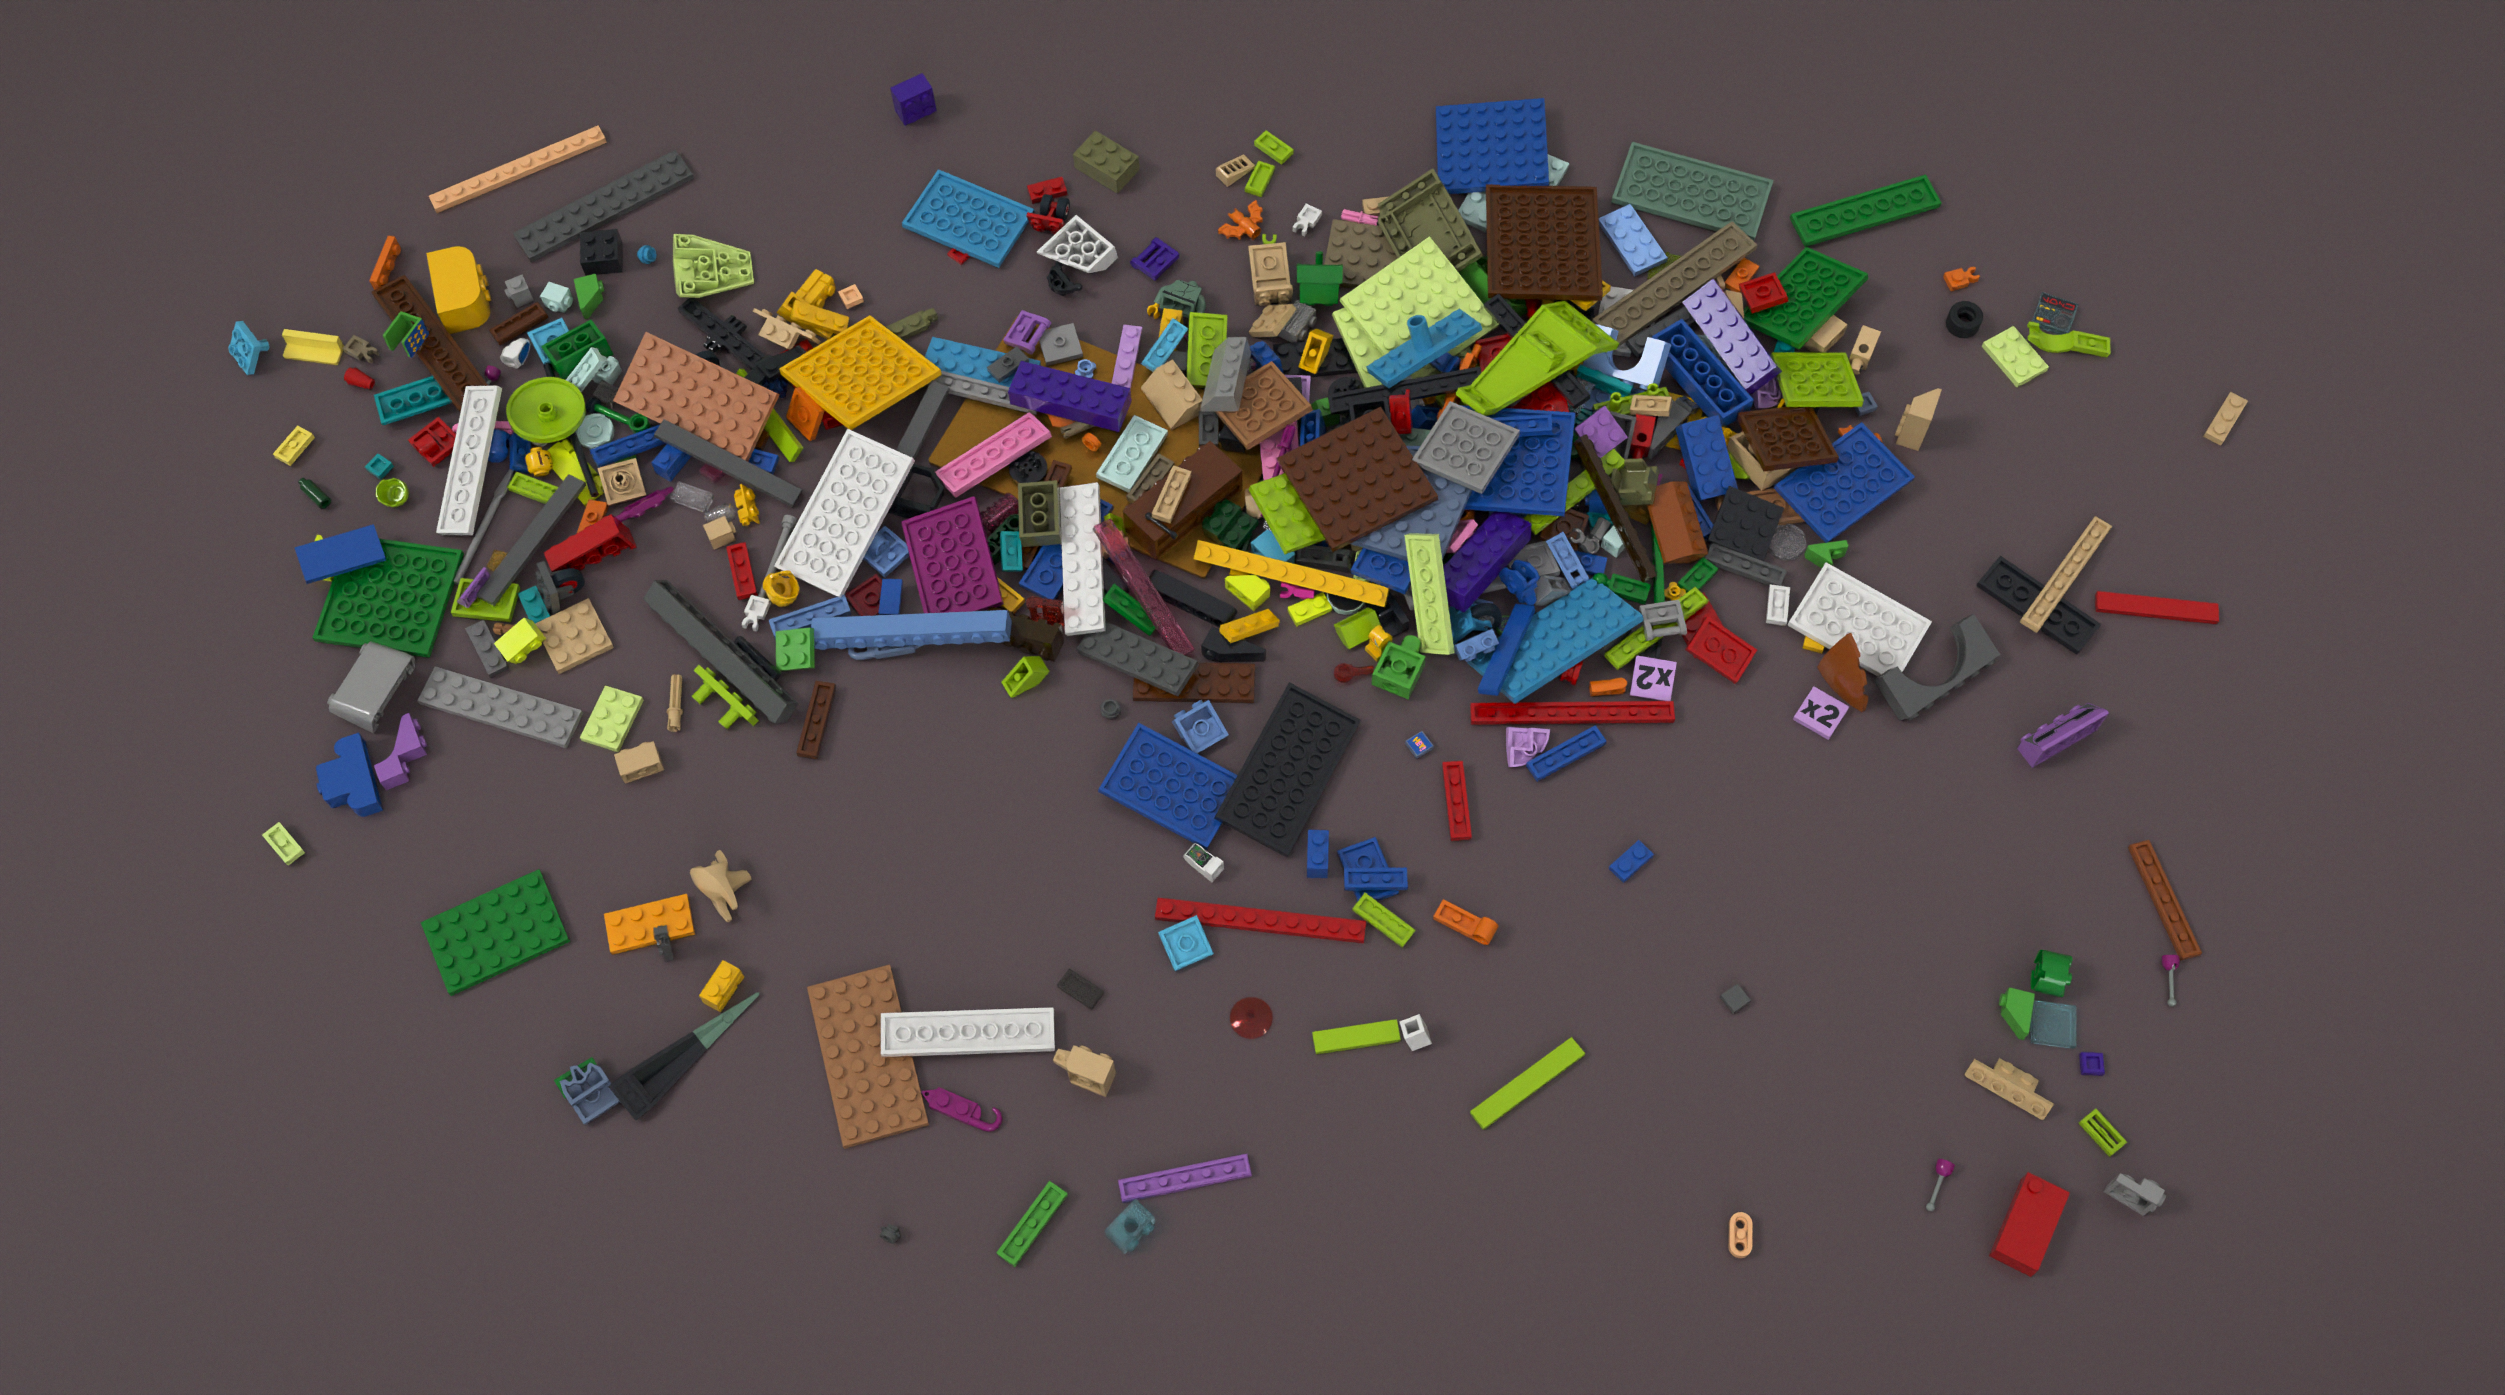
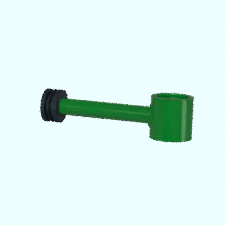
(594, 405)

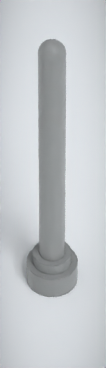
(788, 524)

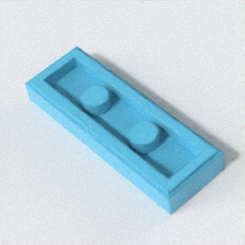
(1165, 345)

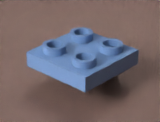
(886, 552)

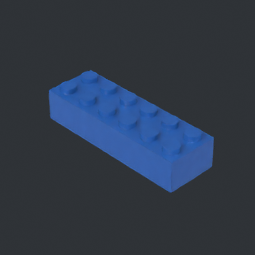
(1703, 374)

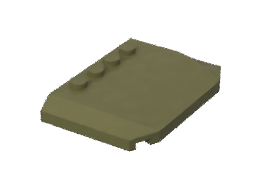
(1425, 211)

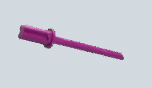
(1284, 446)

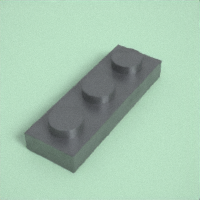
(486, 649)

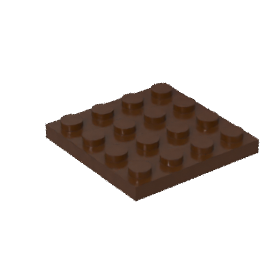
(1787, 438)

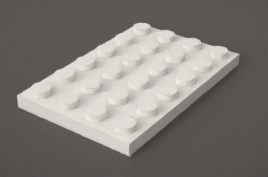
(1880, 626)

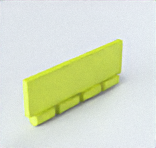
(566, 463)

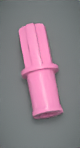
(1359, 217)

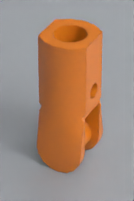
(1607, 687)

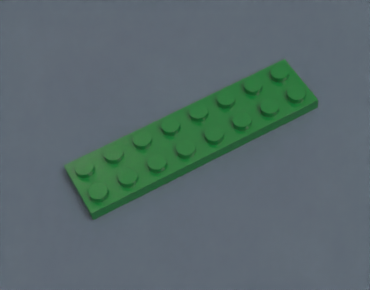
(1865, 210)

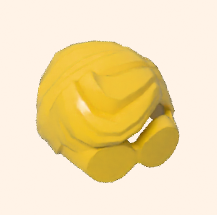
(781, 590)

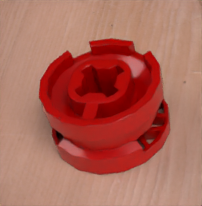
(1572, 674)

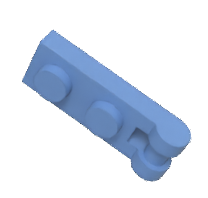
(1567, 559)

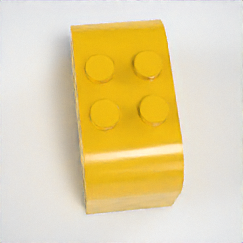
(459, 289)

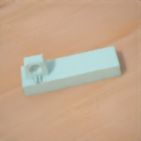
(587, 368)

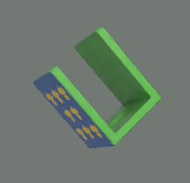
(400, 327)

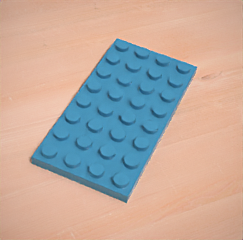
(1563, 637)

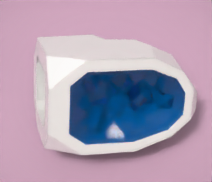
(516, 353)

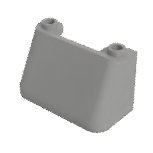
(371, 685)

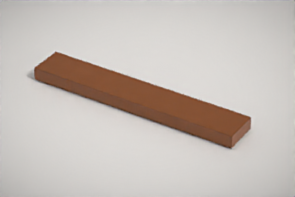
(2164, 900)

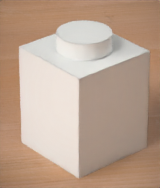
(1415, 1032)

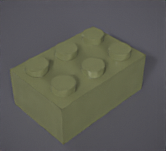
(1106, 161)
(1039, 513)

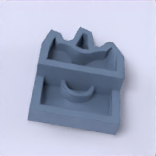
(589, 1092)

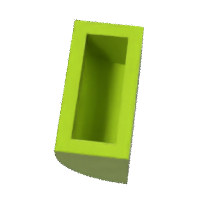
(1357, 627)

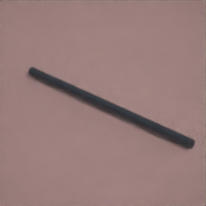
(577, 448)

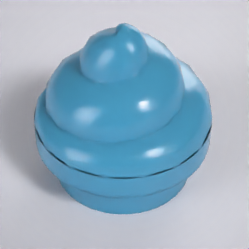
(646, 254)

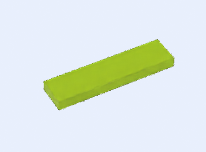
(1356, 1036)

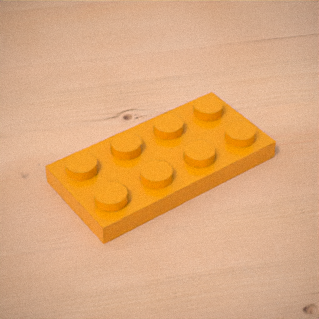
(634, 926)

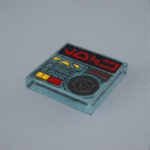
(2054, 313)

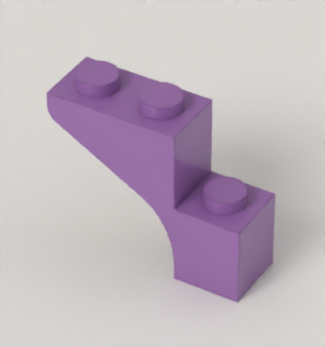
(407, 748)

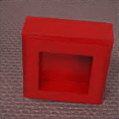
(958, 256)

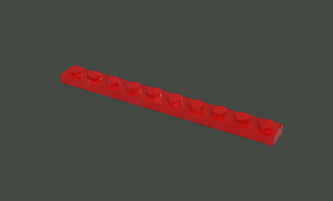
(1572, 712)
(1262, 920)

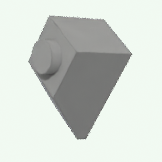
(1551, 589)

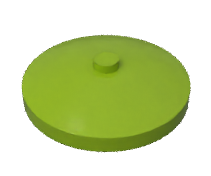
(546, 410)

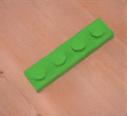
(1032, 1224)

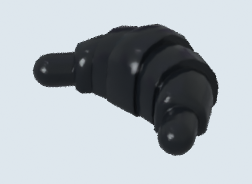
(1060, 282)

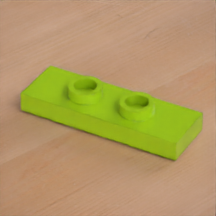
(531, 488)
(1383, 920)

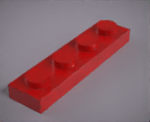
(1456, 800)

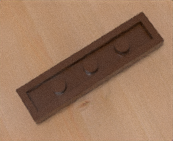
(816, 720)

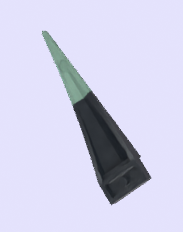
(649, 1080)

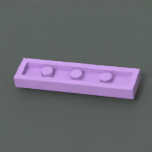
(1127, 355)

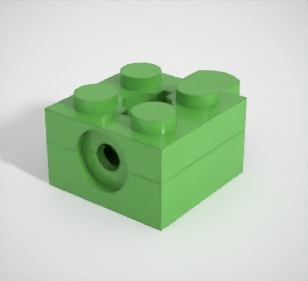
(1400, 667)

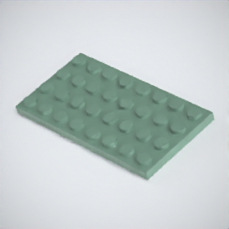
(1691, 190)

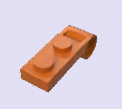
(1464, 922)

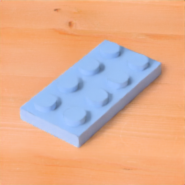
(1632, 240)

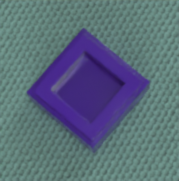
(2091, 1063)

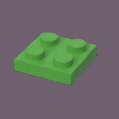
(795, 649)

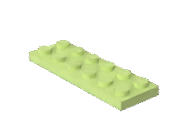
(1429, 593)

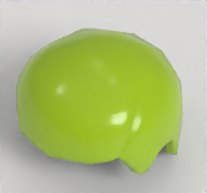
(392, 492)

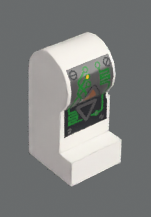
(1204, 862)

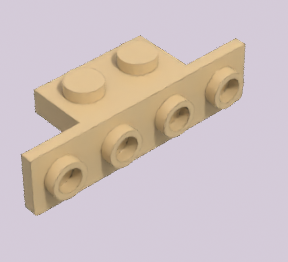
(780, 332)
(2011, 1085)

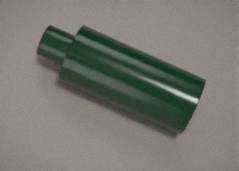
(314, 493)

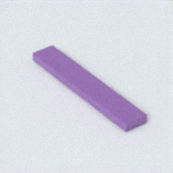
(1184, 1178)

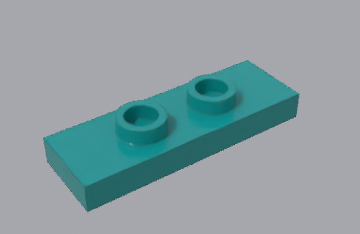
(1604, 382)

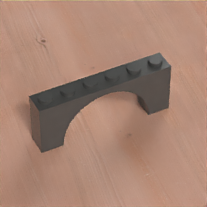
(1973, 653)

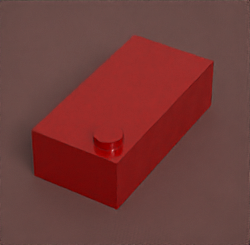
(2029, 1224)

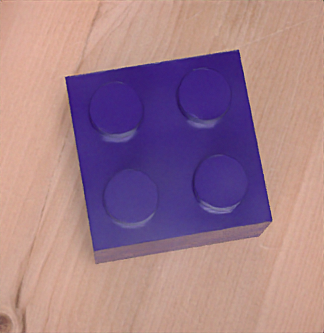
(913, 99)

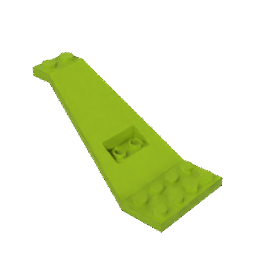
(1541, 350)

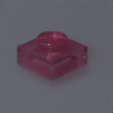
(711, 473)

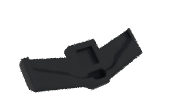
(769, 365)

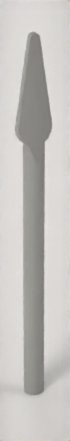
(498, 495)

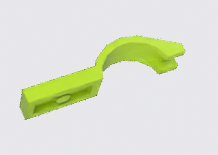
(2073, 341)

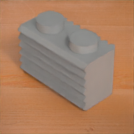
(1299, 323)

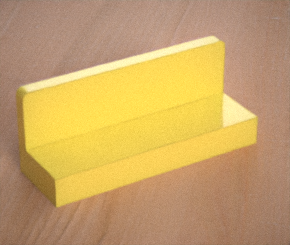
(312, 347)

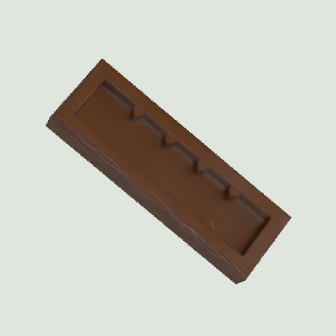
(518, 323)

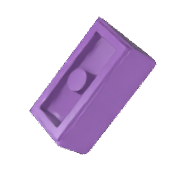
(469, 594)

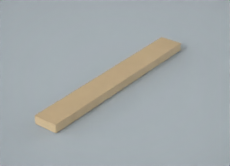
(2065, 574)

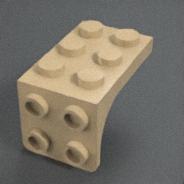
(1270, 274)

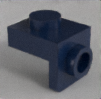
(778, 386)

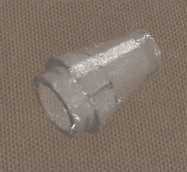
(723, 510)

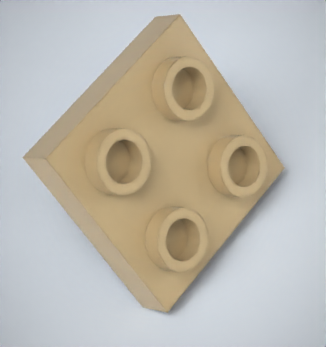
(622, 482)

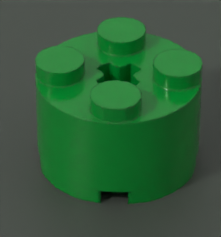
(2051, 973)

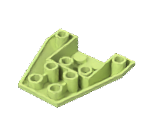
(708, 266)

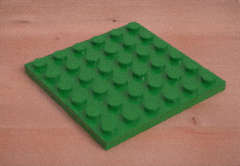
(391, 601)

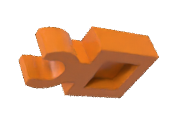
(1959, 279)

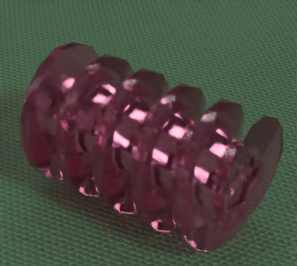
(999, 511)

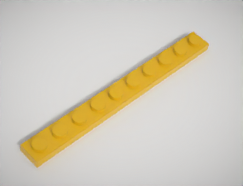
(1291, 573)

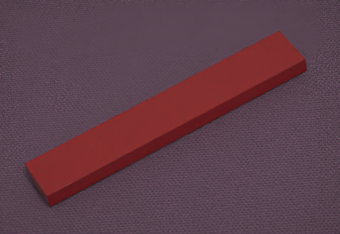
(2157, 607)

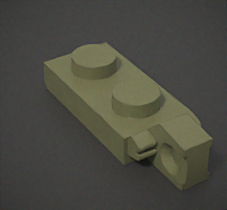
(913, 324)

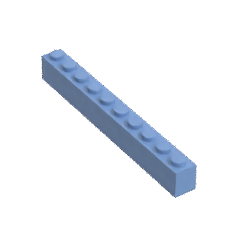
(912, 629)

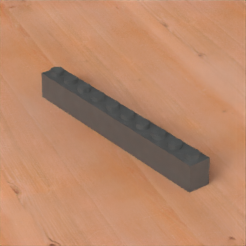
(720, 651)

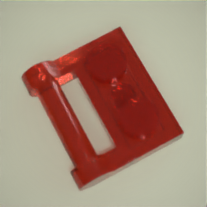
(1052, 610)

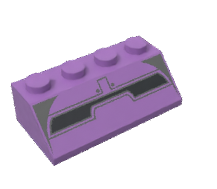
(2061, 733)

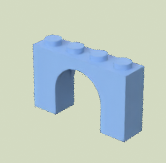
(1648, 369)

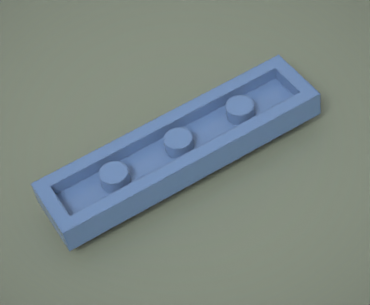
(803, 617)

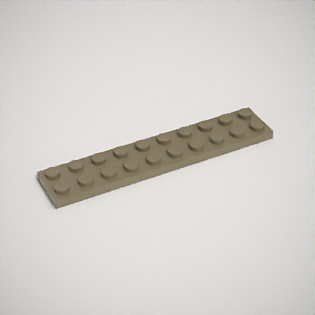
(1676, 282)

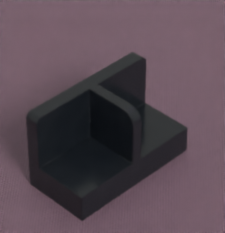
(1391, 617)

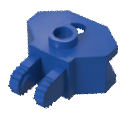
(1521, 581)

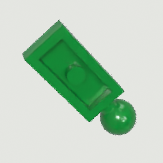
(1625, 587)

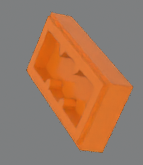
(1743, 272)
(593, 513)

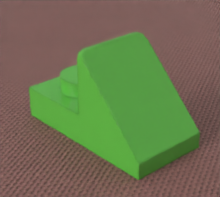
(1825, 552)

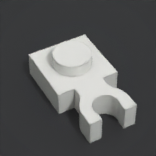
(1307, 218)
(755, 610)

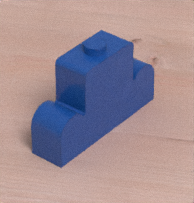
(350, 778)

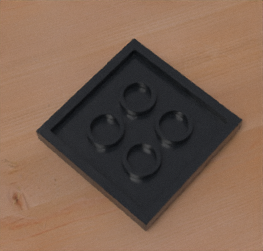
(1745, 523)

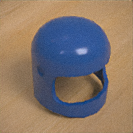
(498, 448)

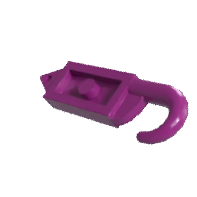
(638, 508)
(960, 1109)

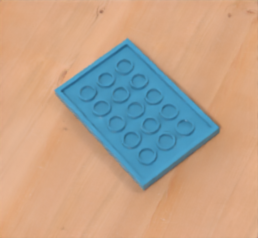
(968, 218)

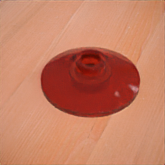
(1251, 1027)

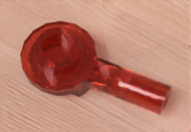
(1345, 672)

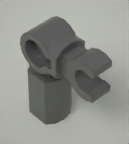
(1591, 543)

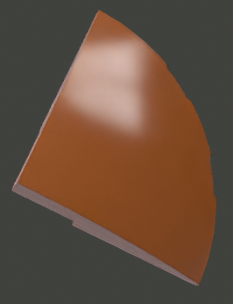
(1843, 674)

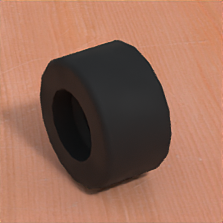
(1967, 310)

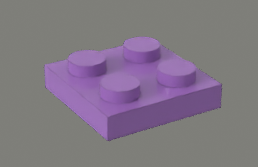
(1602, 431)

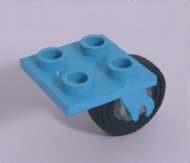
(1476, 619)

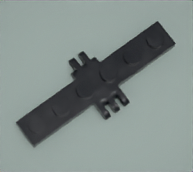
(721, 334)

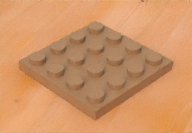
(1265, 406)

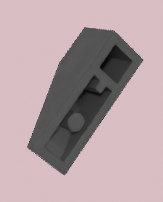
(1665, 428)

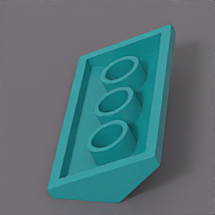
(410, 400)

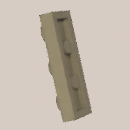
(1156, 470)

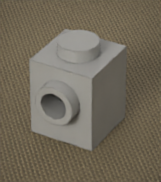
(518, 291)

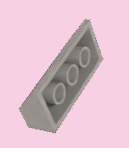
(1227, 375)

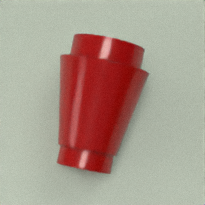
(357, 378)

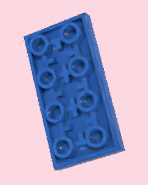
(340, 554)

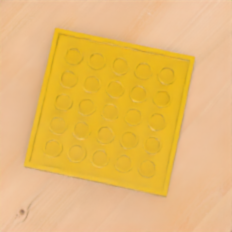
(860, 372)

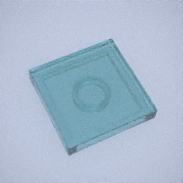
(2053, 1024)

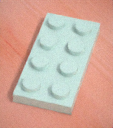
(1132, 453)

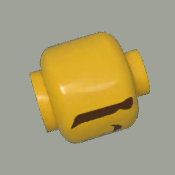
(539, 462)

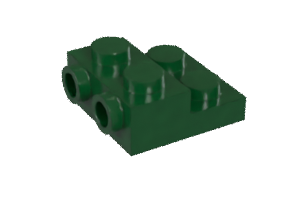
(1229, 525)

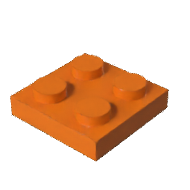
(805, 414)

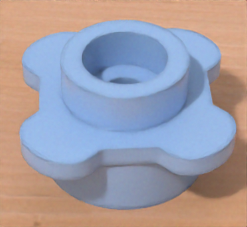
(1085, 364)

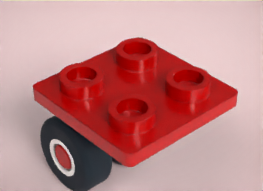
(1048, 210)

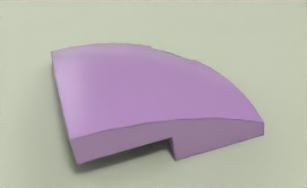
(1767, 395)
(1524, 744)

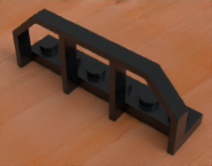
(909, 508)

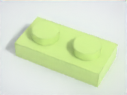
(283, 843)

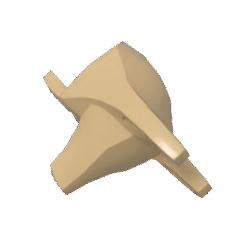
(720, 883)

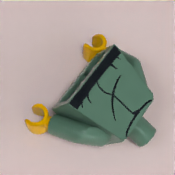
(1179, 296)

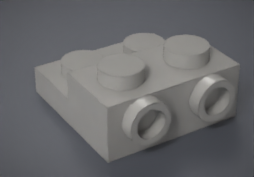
(2138, 1196)

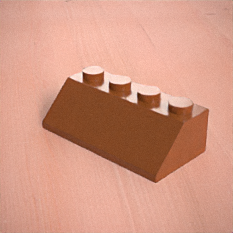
(1676, 524)

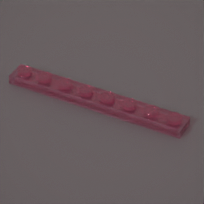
(1142, 587)

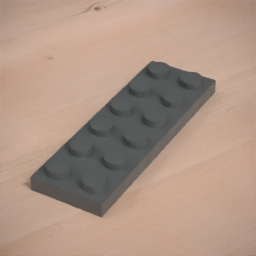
(1139, 658)

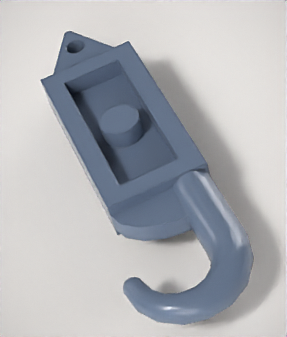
(884, 652)

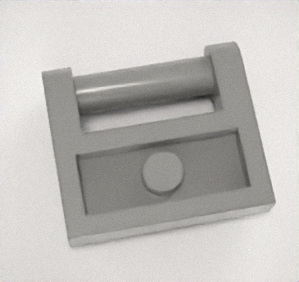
(1661, 614)

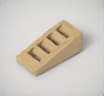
(1228, 179)

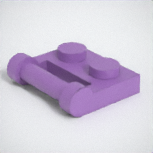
(1022, 329)

